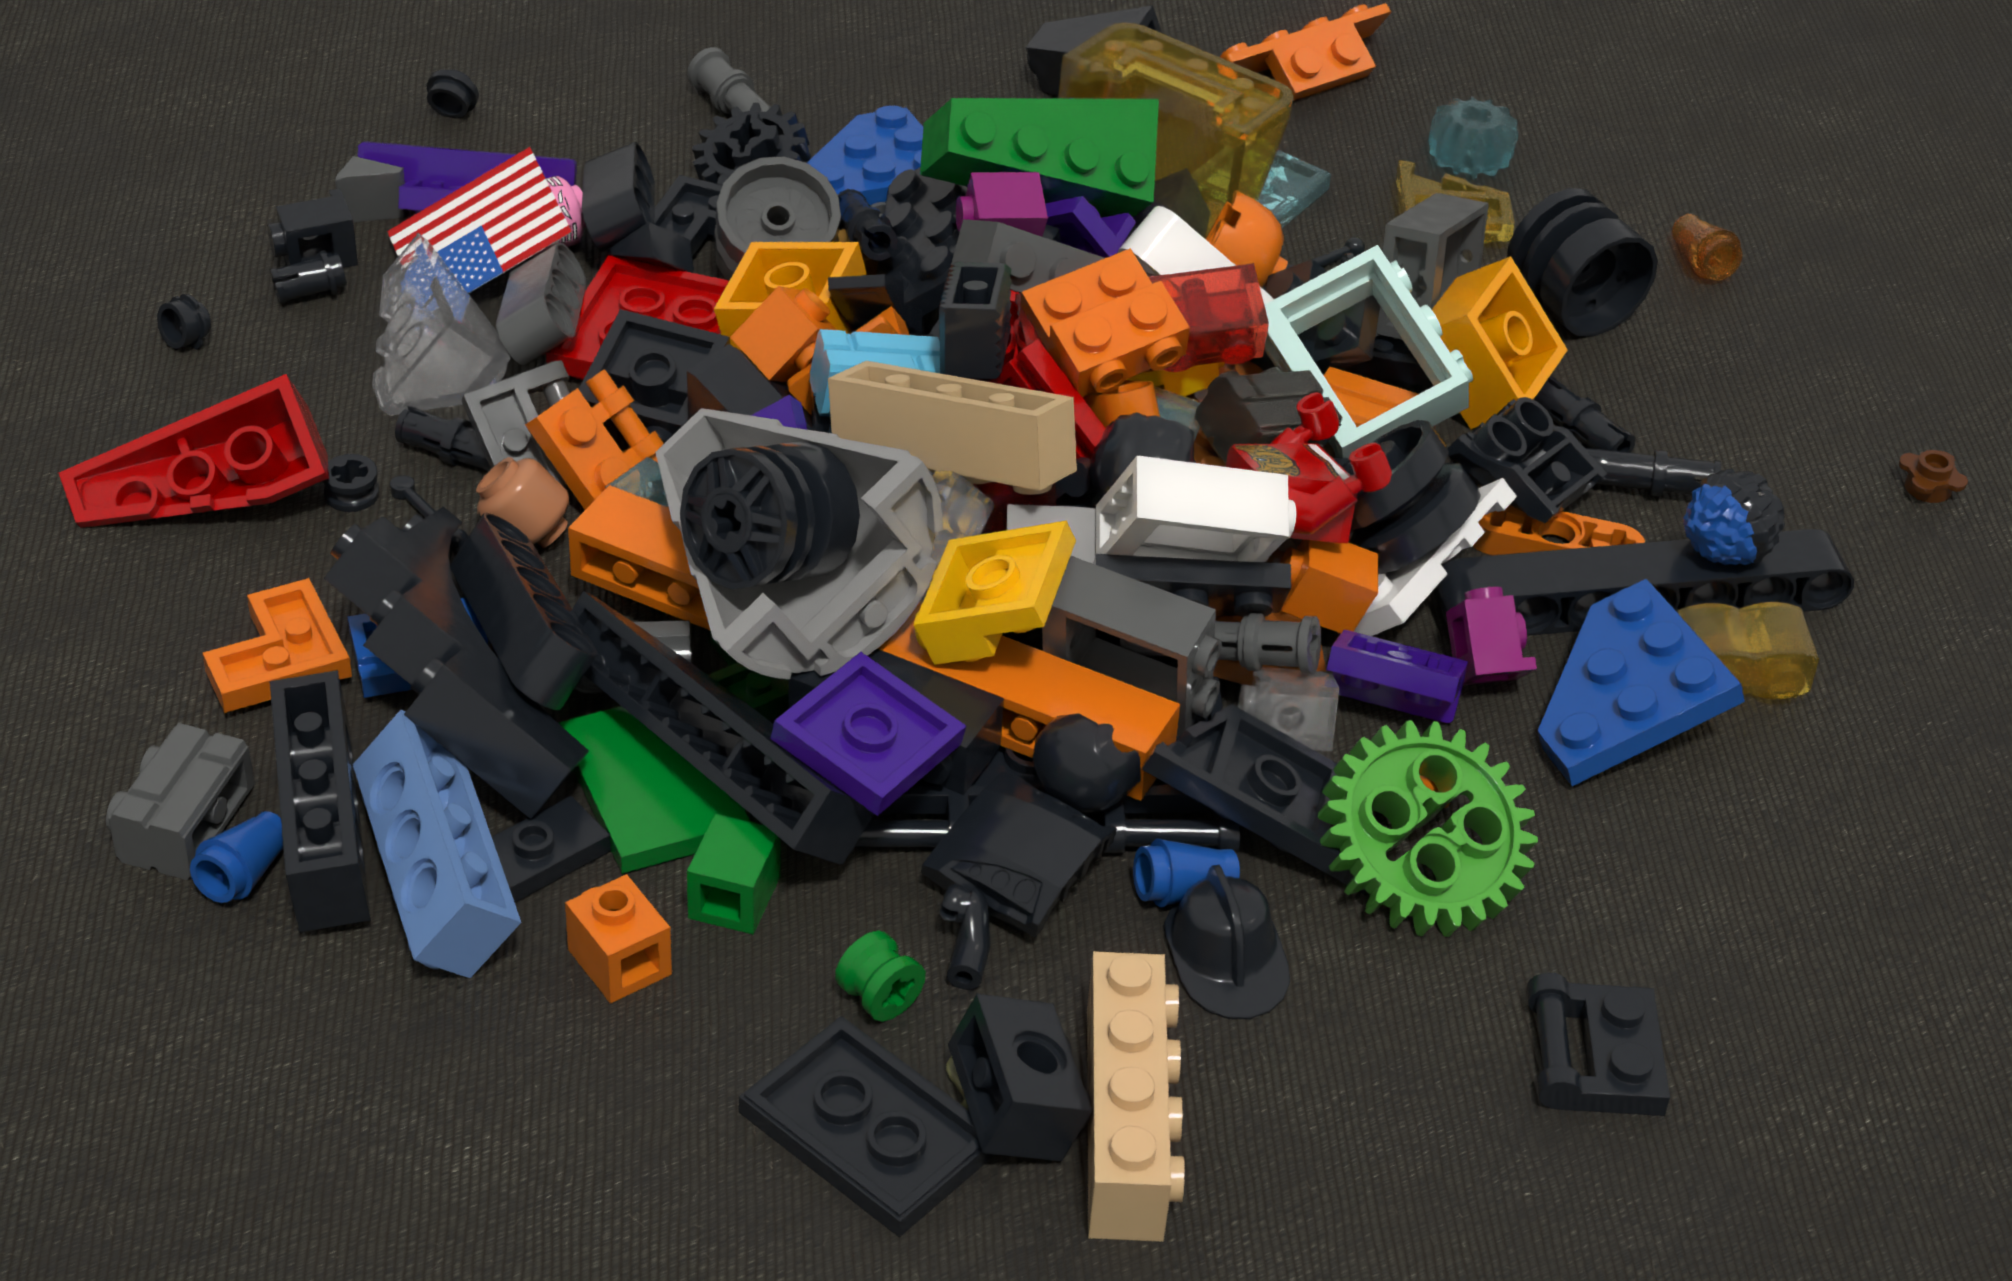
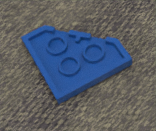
(872, 152)
(1631, 684)

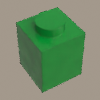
(733, 874)

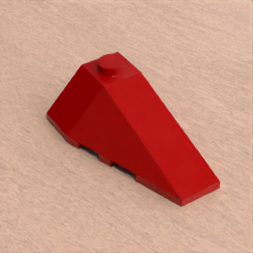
(213, 460)

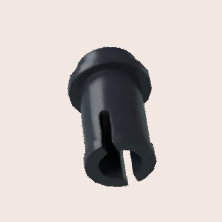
(308, 277)

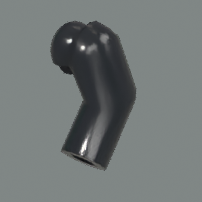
(973, 939)

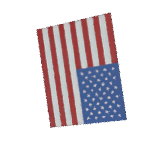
(489, 222)

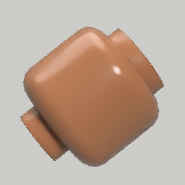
(526, 498)

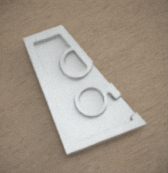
(1408, 587)

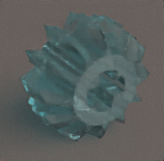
(1473, 136)

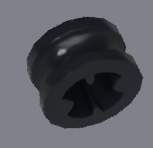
(351, 483)

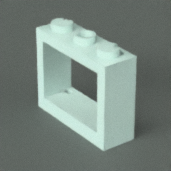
(1418, 327)

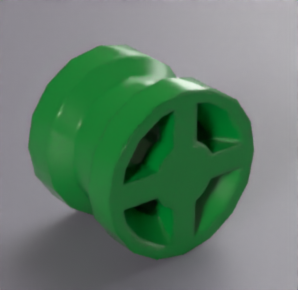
(880, 975)

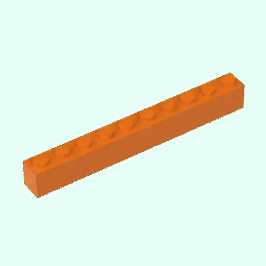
(640, 554)

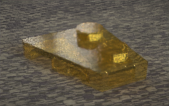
(1415, 189)

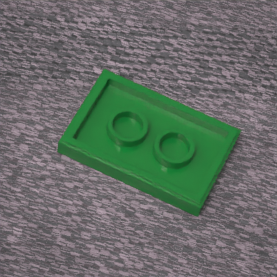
(644, 790)

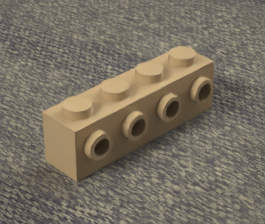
(958, 424)
(1129, 1095)

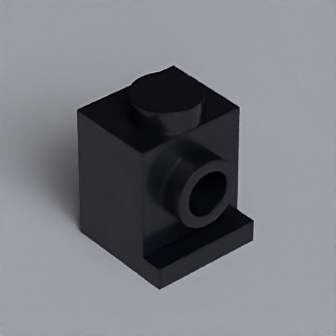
(314, 227)

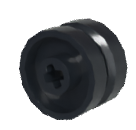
(1419, 504)

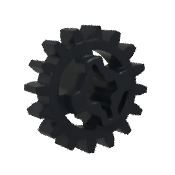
(748, 138)

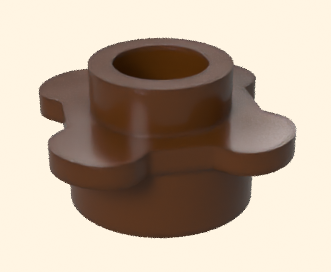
(1932, 475)

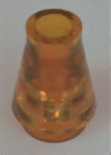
(1709, 248)

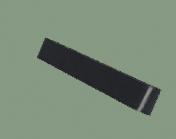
(1560, 585)

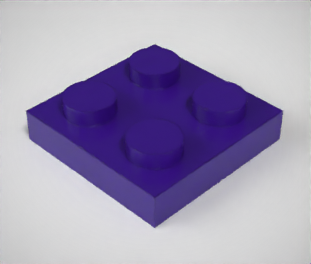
(868, 733)

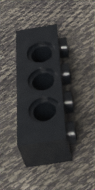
(319, 802)

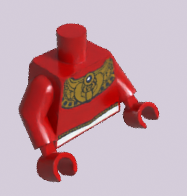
(1316, 482)

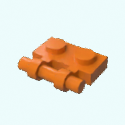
(581, 445)

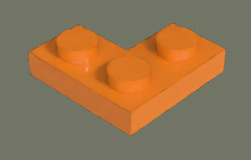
(292, 643)

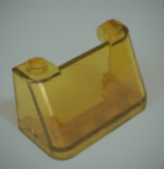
(1210, 111)

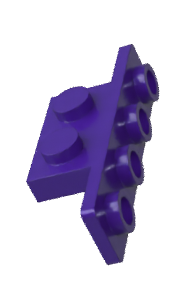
(437, 171)

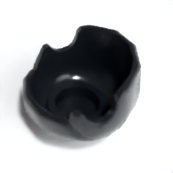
(1083, 765)

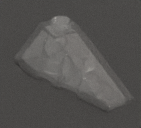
(434, 336)

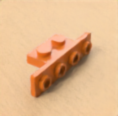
(1318, 55)

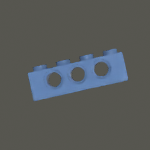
(435, 849)

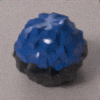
(1734, 518)

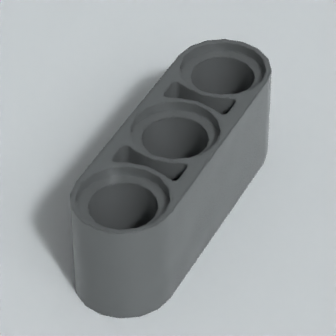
(541, 304)

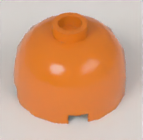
(1248, 235)

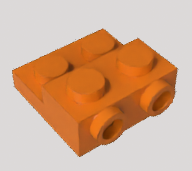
(1107, 323)

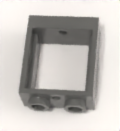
(1431, 245)
(1146, 616)

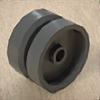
(773, 203)

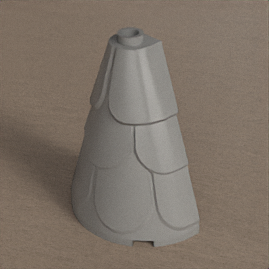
(833, 616)

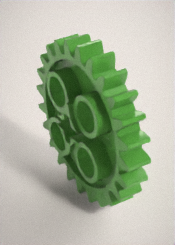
(1469, 876)

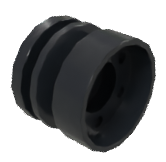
(1583, 261)
(769, 514)

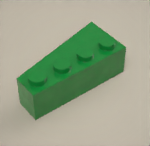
(1075, 144)

